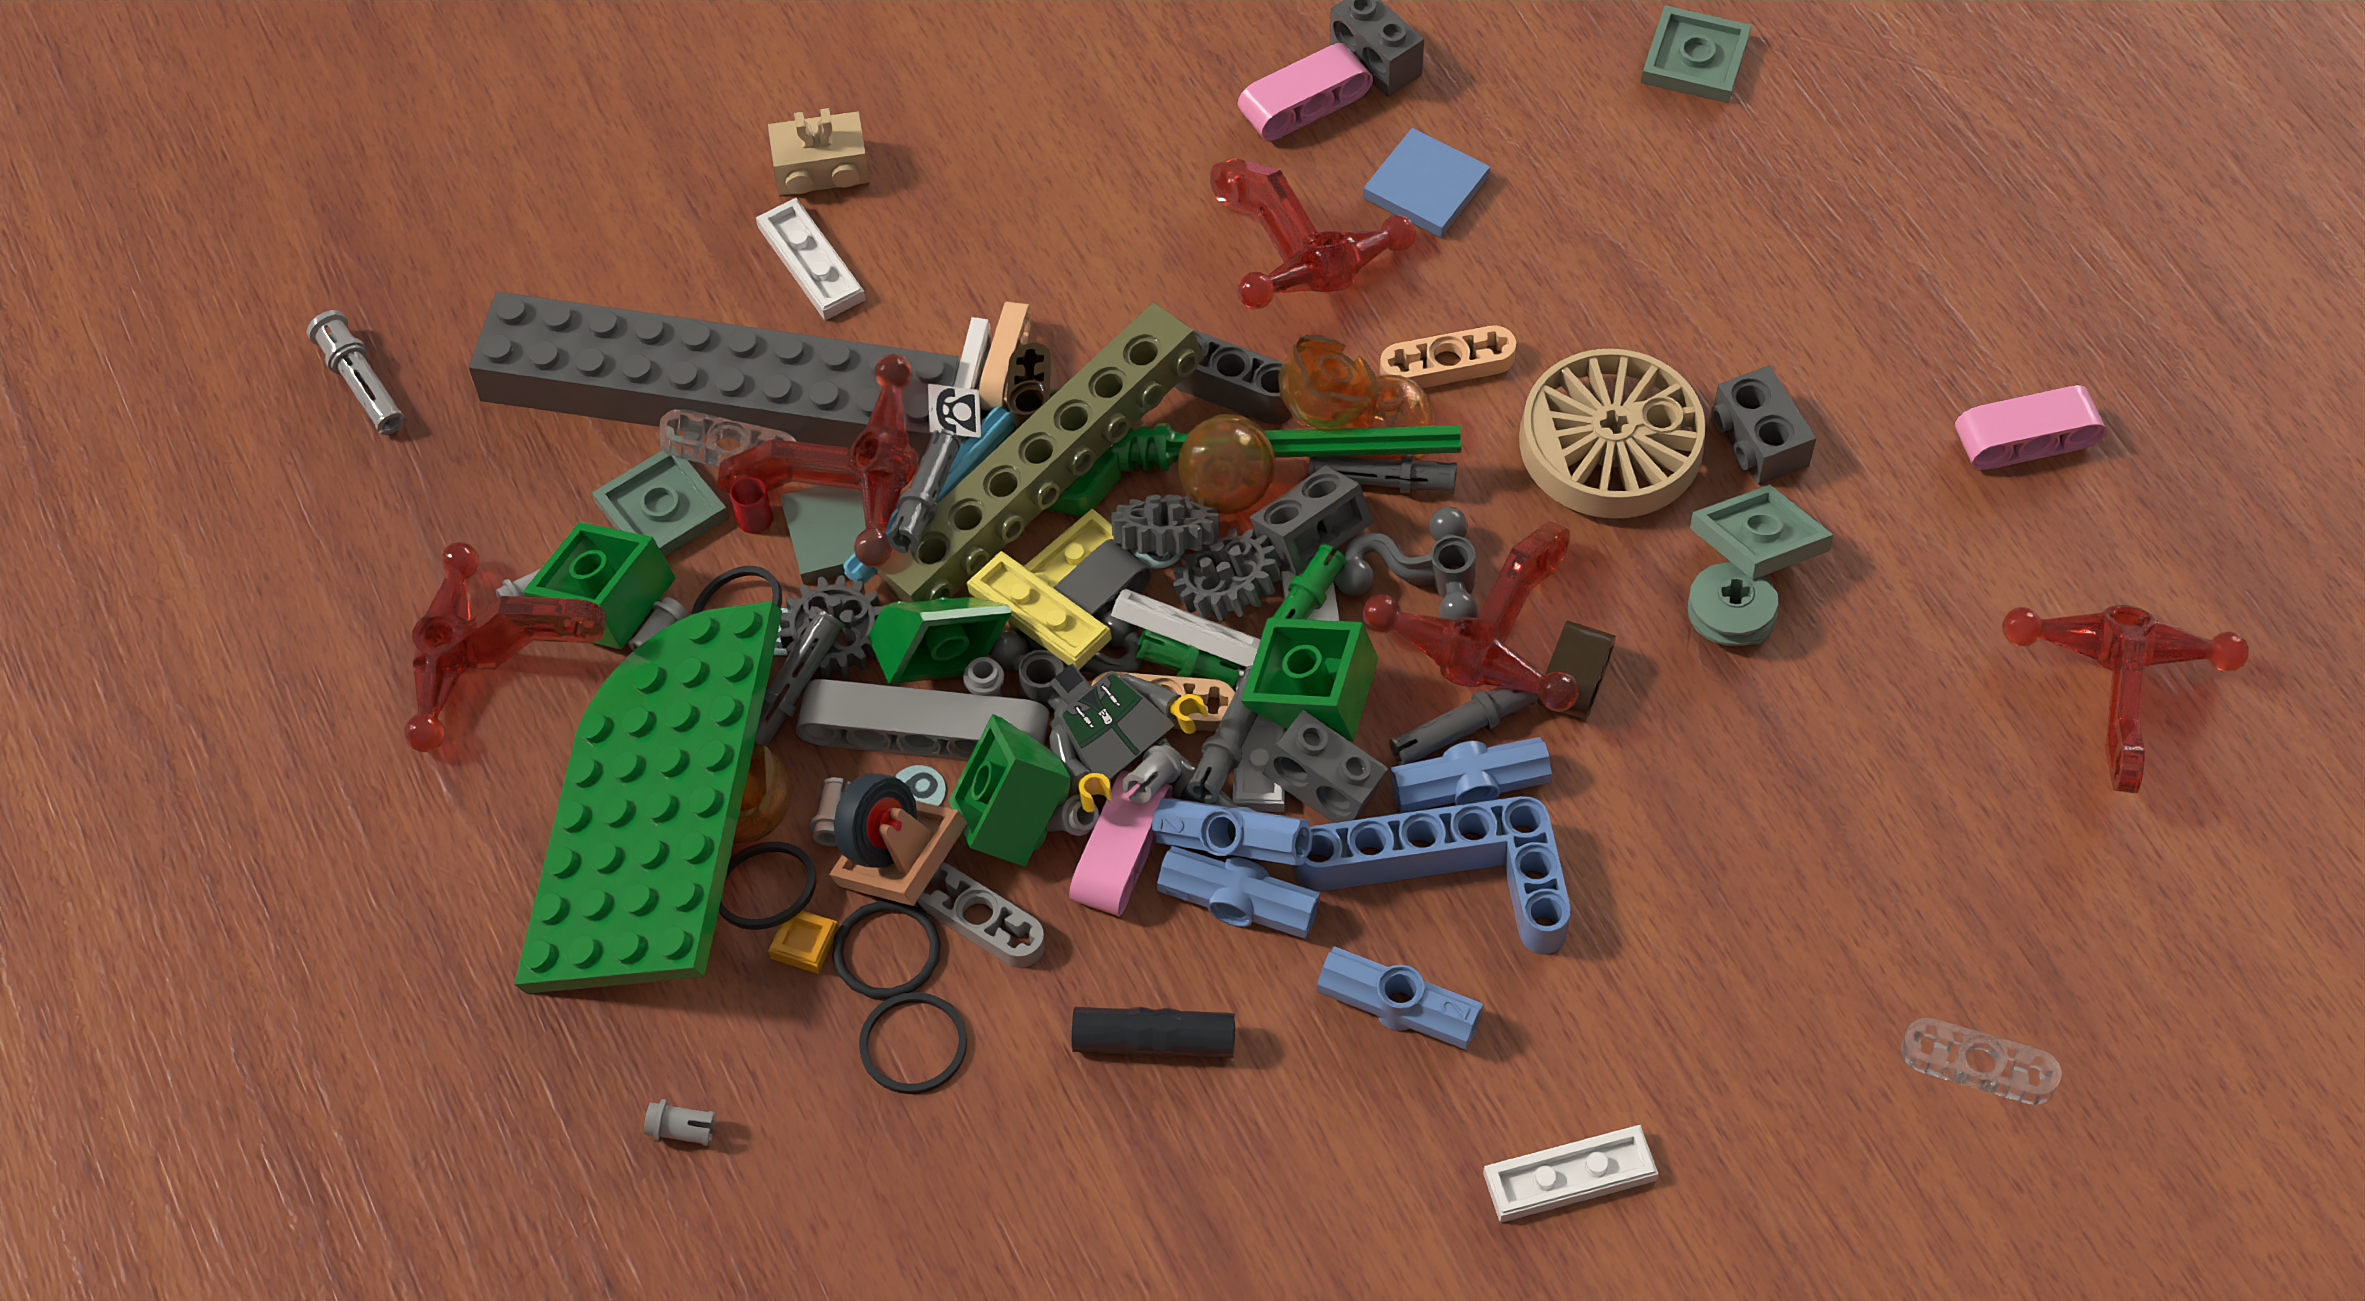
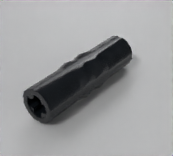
(1153, 1032)

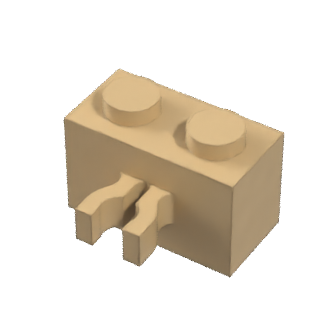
(818, 152)

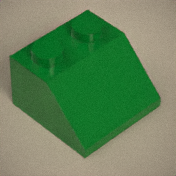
(611, 569)
(935, 636)
(1312, 669)
(1009, 792)

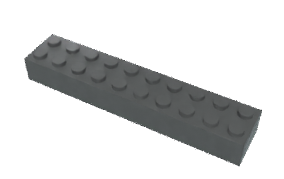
(650, 363)

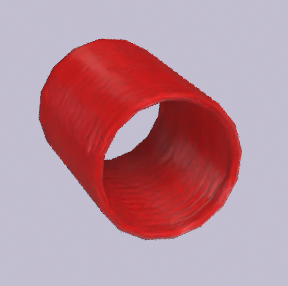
(759, 500)

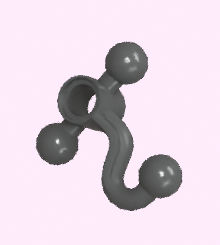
(1448, 528)
(1012, 652)

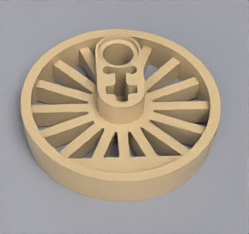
(1612, 433)

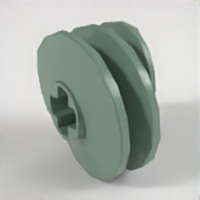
(1731, 606)

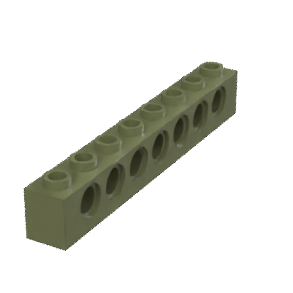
(1045, 456)

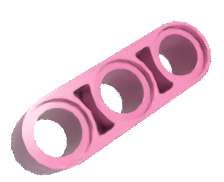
(1305, 91)
(2030, 427)
(1116, 850)

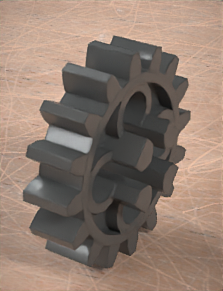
(1142, 527)
(1255, 566)
(840, 603)

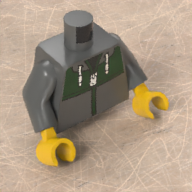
(1112, 726)

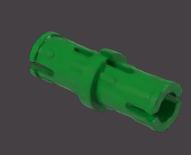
(1309, 589)
(1185, 658)

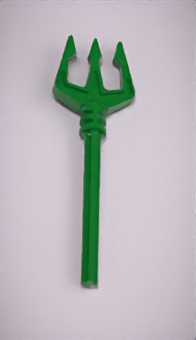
(1162, 447)

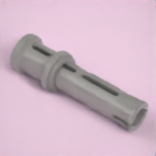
(341, 342)

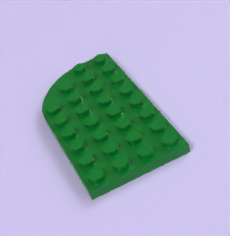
(652, 807)

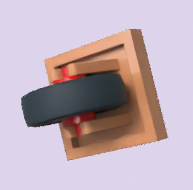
(890, 838)

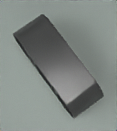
(1250, 387)
(1099, 581)

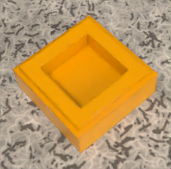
(804, 941)

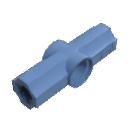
(1471, 774)
(1257, 833)
(1238, 892)
(1369, 984)

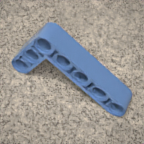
(1453, 853)

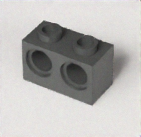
(1380, 41)
(1769, 420)
(1313, 513)
(1324, 769)

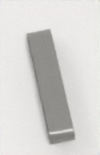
(908, 718)

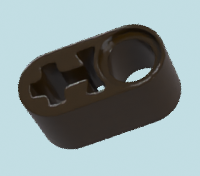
(1030, 381)
(1585, 656)

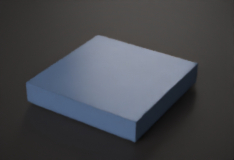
(1426, 182)

